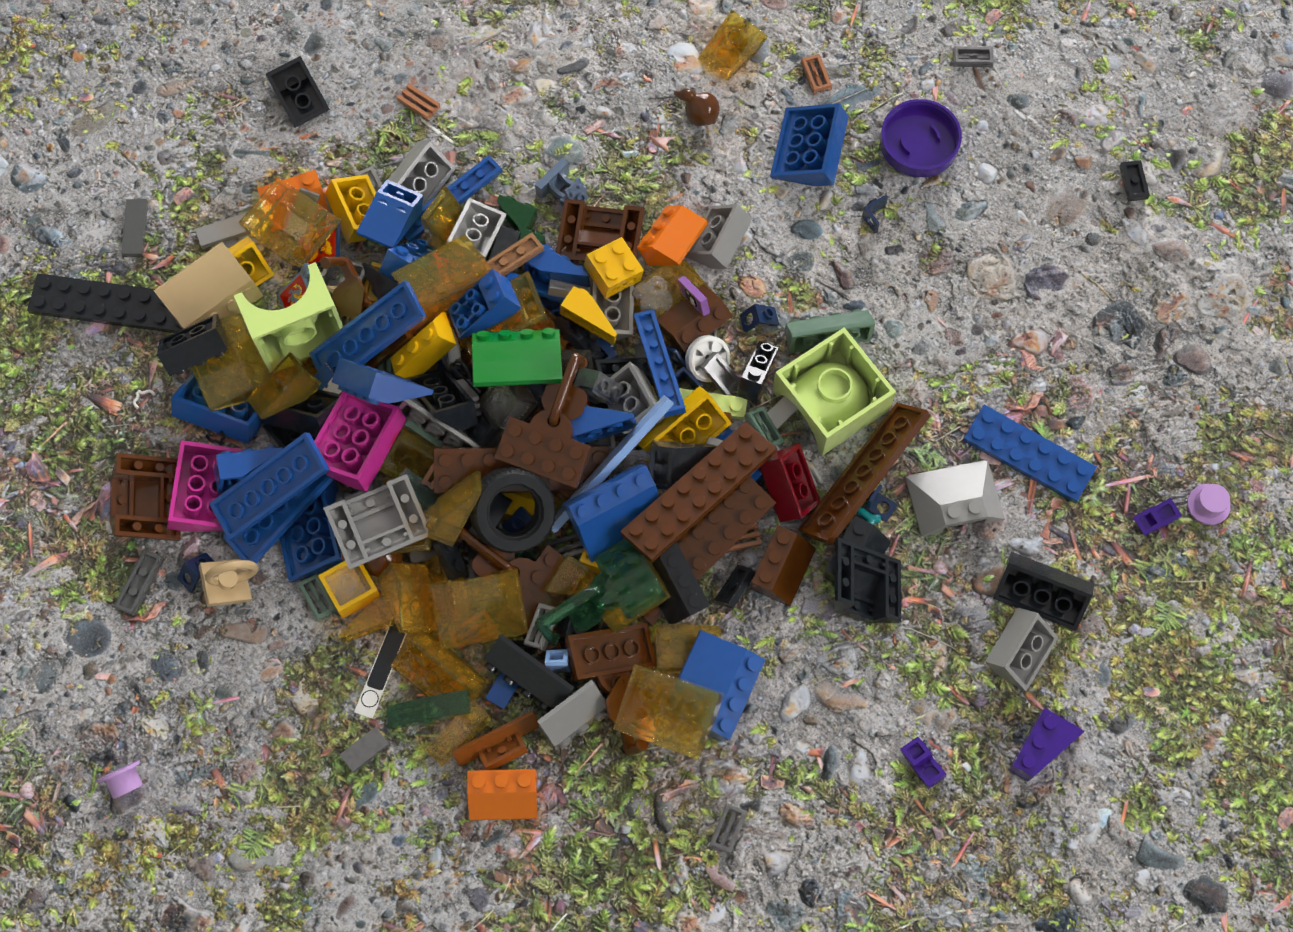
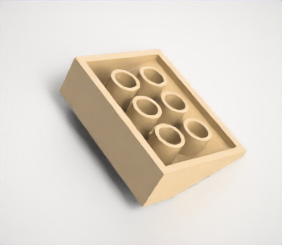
(207, 288)

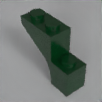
(520, 216)

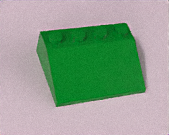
(516, 357)

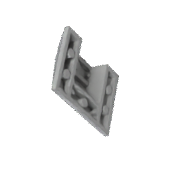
(954, 497)
(377, 522)

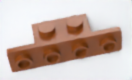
(500, 744)

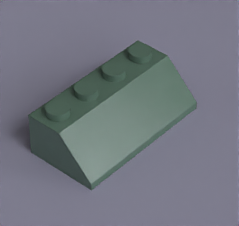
(806, 334)

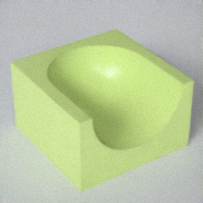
(294, 328)
(835, 389)

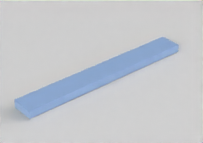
(617, 454)

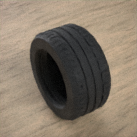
(534, 531)

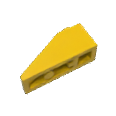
(584, 311)

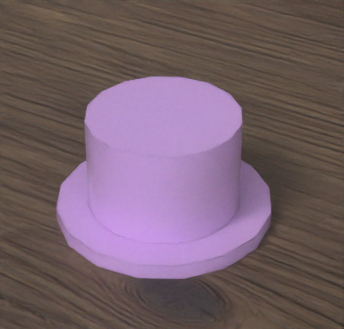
(1209, 504)
(122, 780)

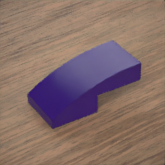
(1157, 517)
(923, 763)

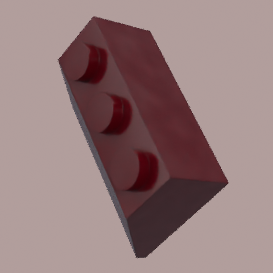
(790, 483)

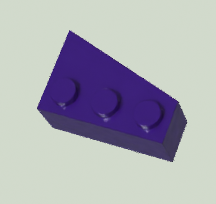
(1043, 743)

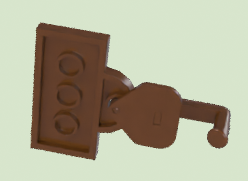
(351, 300)
(547, 448)
(533, 575)
(608, 658)

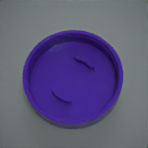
(920, 138)

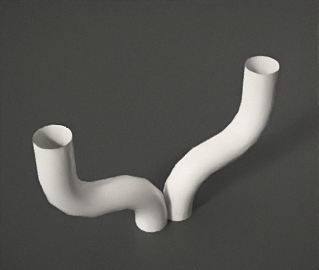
(138, 395)

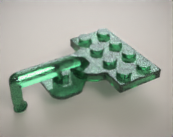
(623, 582)

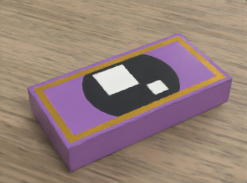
(694, 296)

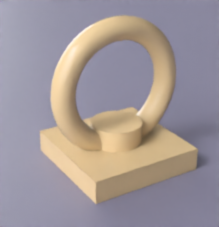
(227, 581)

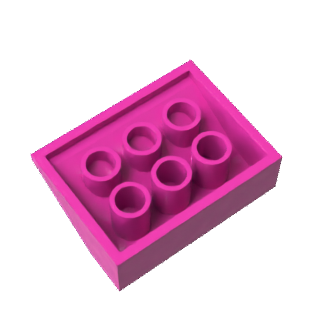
(358, 439)
(195, 488)

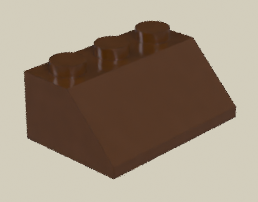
(685, 324)
(783, 566)

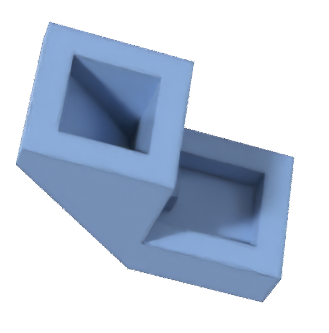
(557, 661)

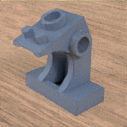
(556, 180)

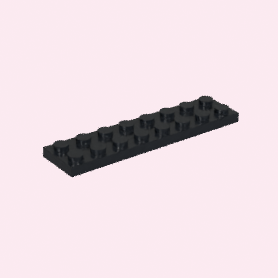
(100, 303)

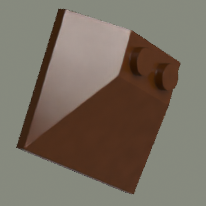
(591, 227)
(142, 496)

